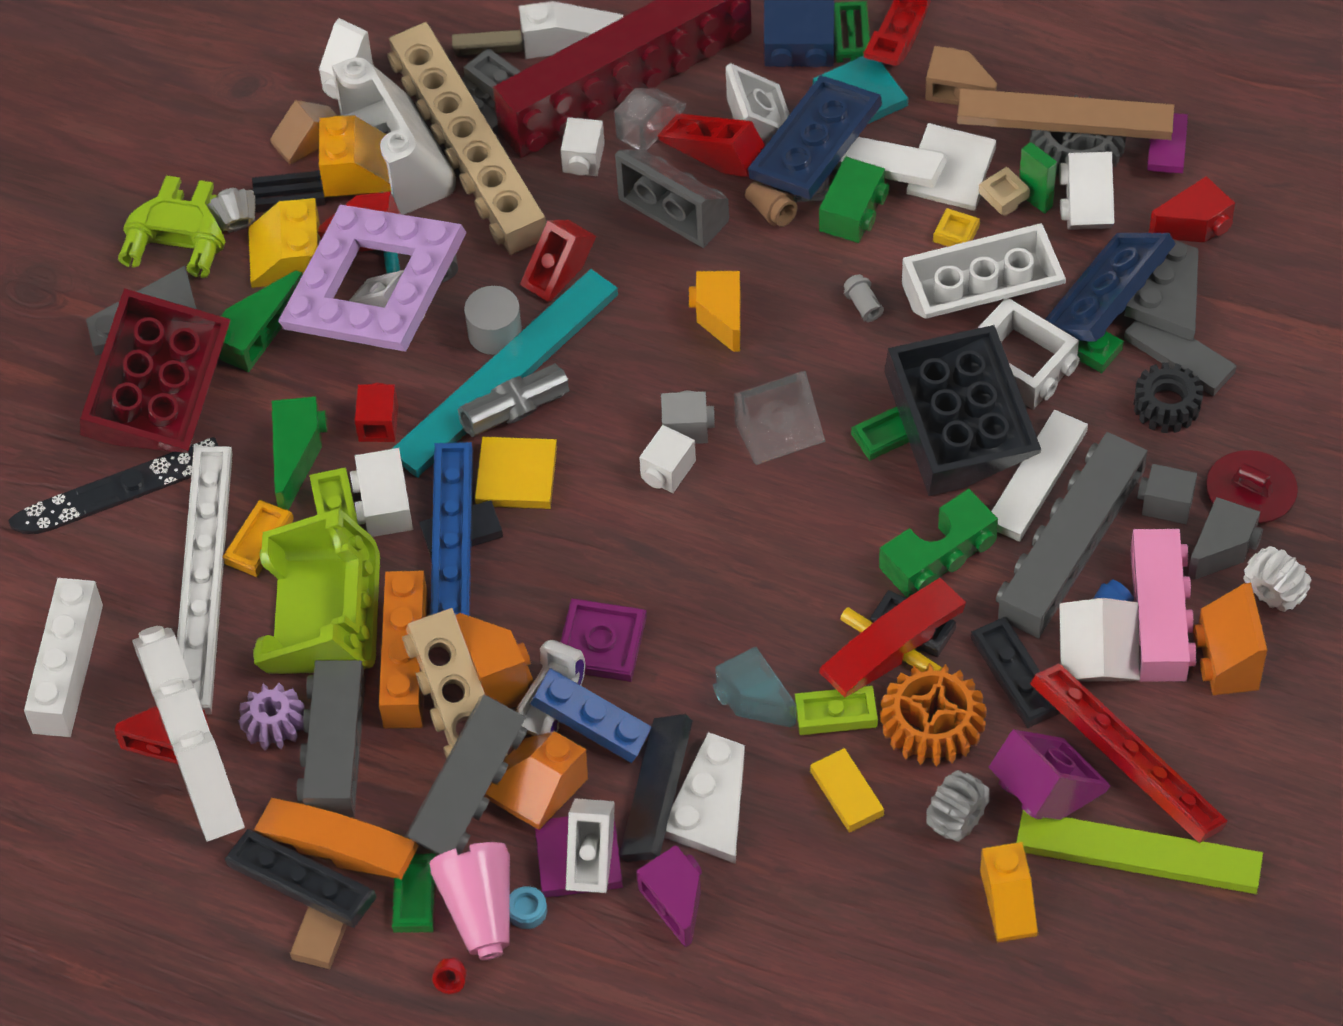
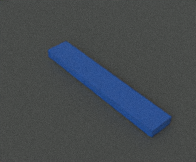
(452, 527)

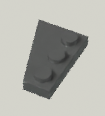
(172, 287)
(1169, 294)

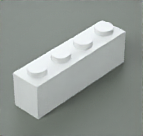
(63, 657)

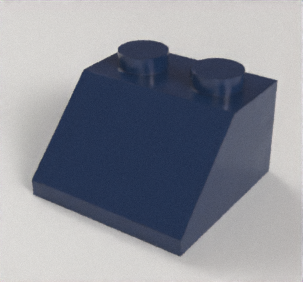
(798, 33)

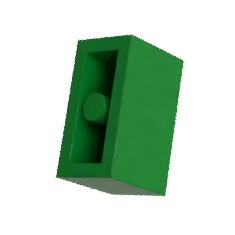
(853, 200)

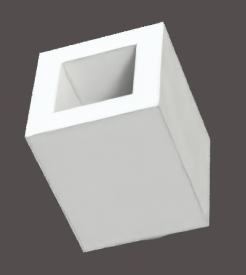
(582, 146)
(667, 459)

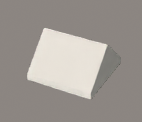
(756, 101)
(1100, 639)

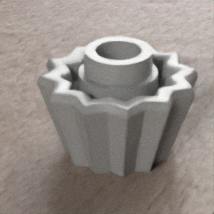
(233, 209)

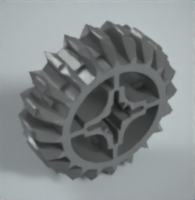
(1077, 143)

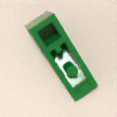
(256, 322)
(296, 444)

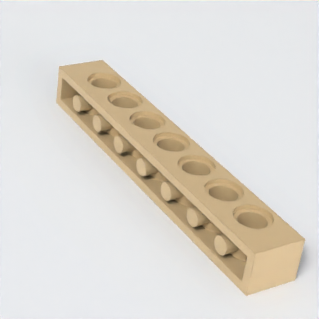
(467, 137)

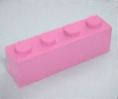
(1161, 598)

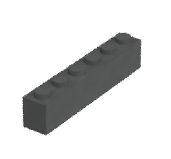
(1071, 535)

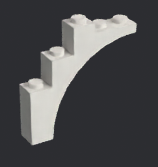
(188, 732)

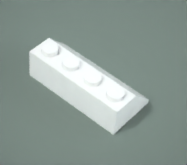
(980, 271)

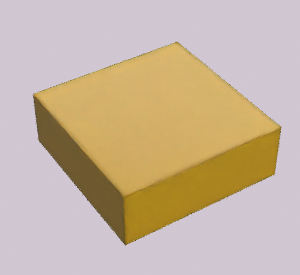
(955, 228)

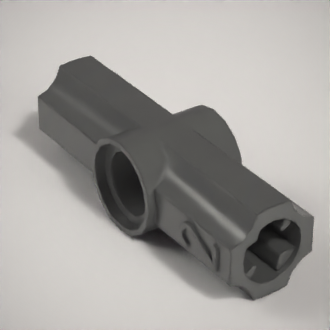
(513, 400)

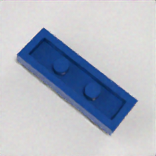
(590, 715)

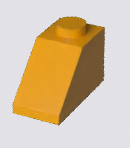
(718, 305)
(1009, 891)

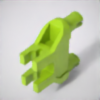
(175, 223)

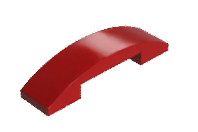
(897, 32)

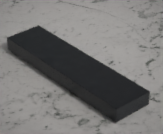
(656, 788)
(301, 878)

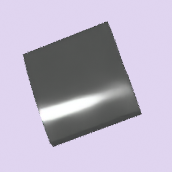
(481, 76)

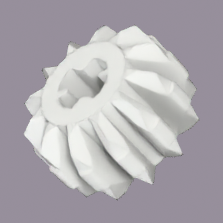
(1277, 578)

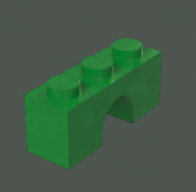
(917, 562)

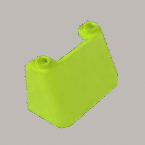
(324, 594)

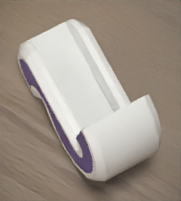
(564, 660)

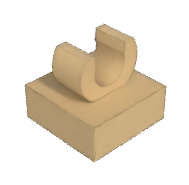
(1004, 191)

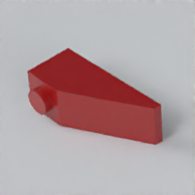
(717, 142)

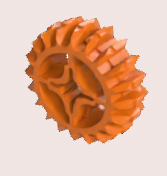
(950, 728)

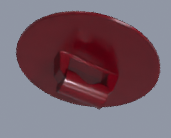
(1254, 482)

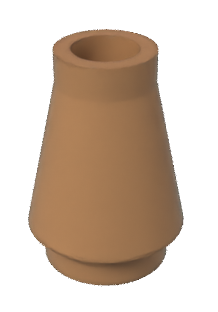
(773, 204)

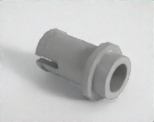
(859, 291)

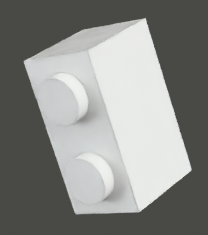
(1088, 190)
(382, 493)

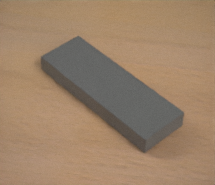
(1166, 347)

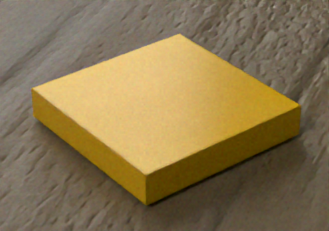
(516, 472)

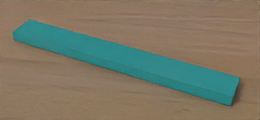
(517, 358)

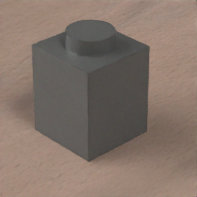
(1167, 493)

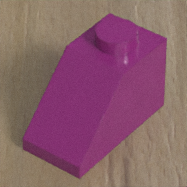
(673, 890)

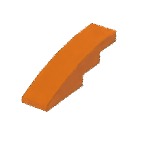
(337, 837)

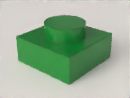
(1101, 352)

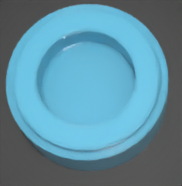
(527, 907)

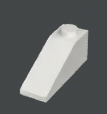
(557, 25)

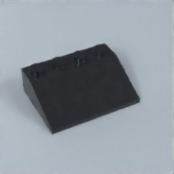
(960, 408)

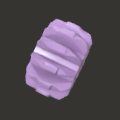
(271, 716)

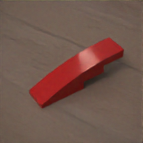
(891, 637)

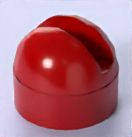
(442, 974)

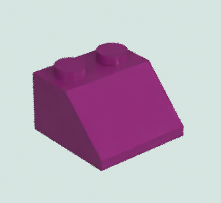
(1046, 774)

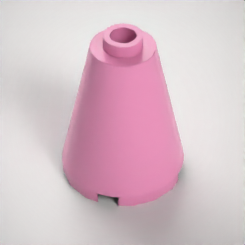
(477, 895)

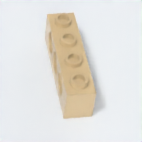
(444, 632)

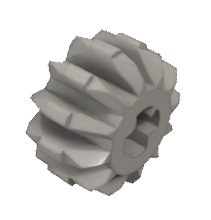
(957, 805)

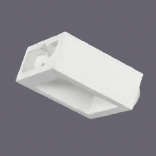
(1042, 386)

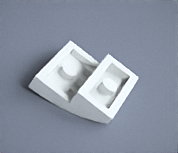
(966, 166)

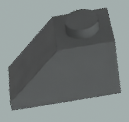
(1225, 538)

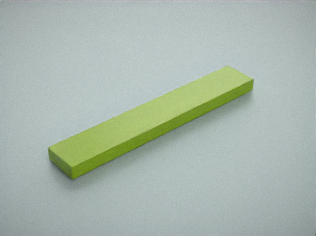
(1142, 852)

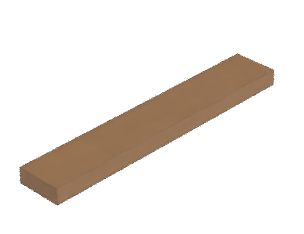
(1065, 114)

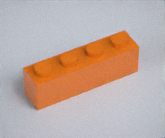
(400, 694)

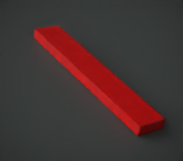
(1129, 752)

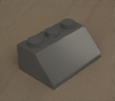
(670, 196)

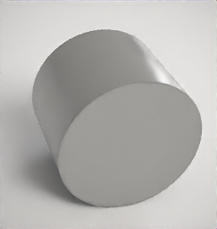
(492, 318)

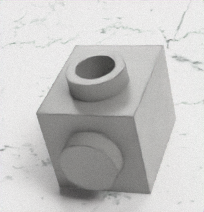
(688, 414)

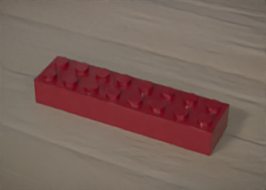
(611, 63)

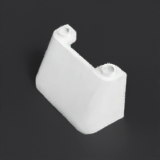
(413, 157)

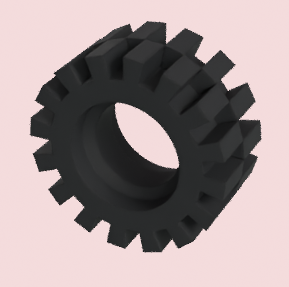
(1162, 413)

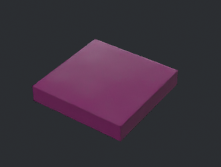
(606, 636)
(552, 857)

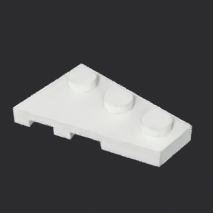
(709, 800)

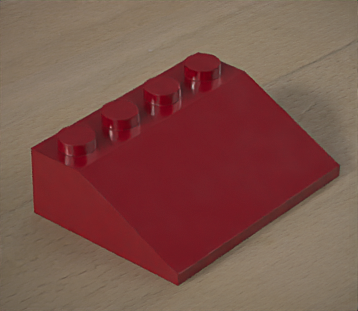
(153, 374)

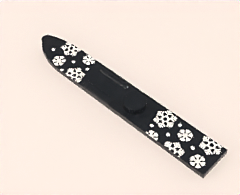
(106, 492)

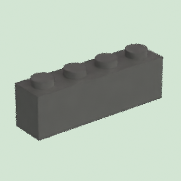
(333, 736)
(465, 777)

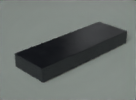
(1013, 670)

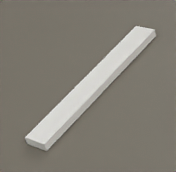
(204, 567)

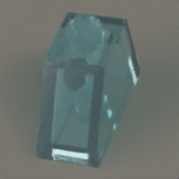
(754, 689)

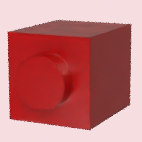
(376, 412)

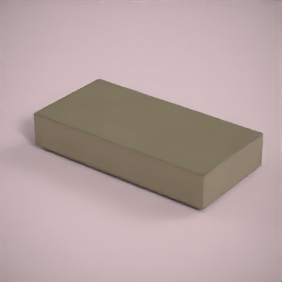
(496, 41)

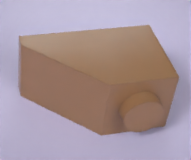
(953, 70)

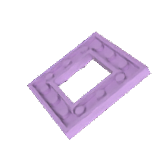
(393, 327)

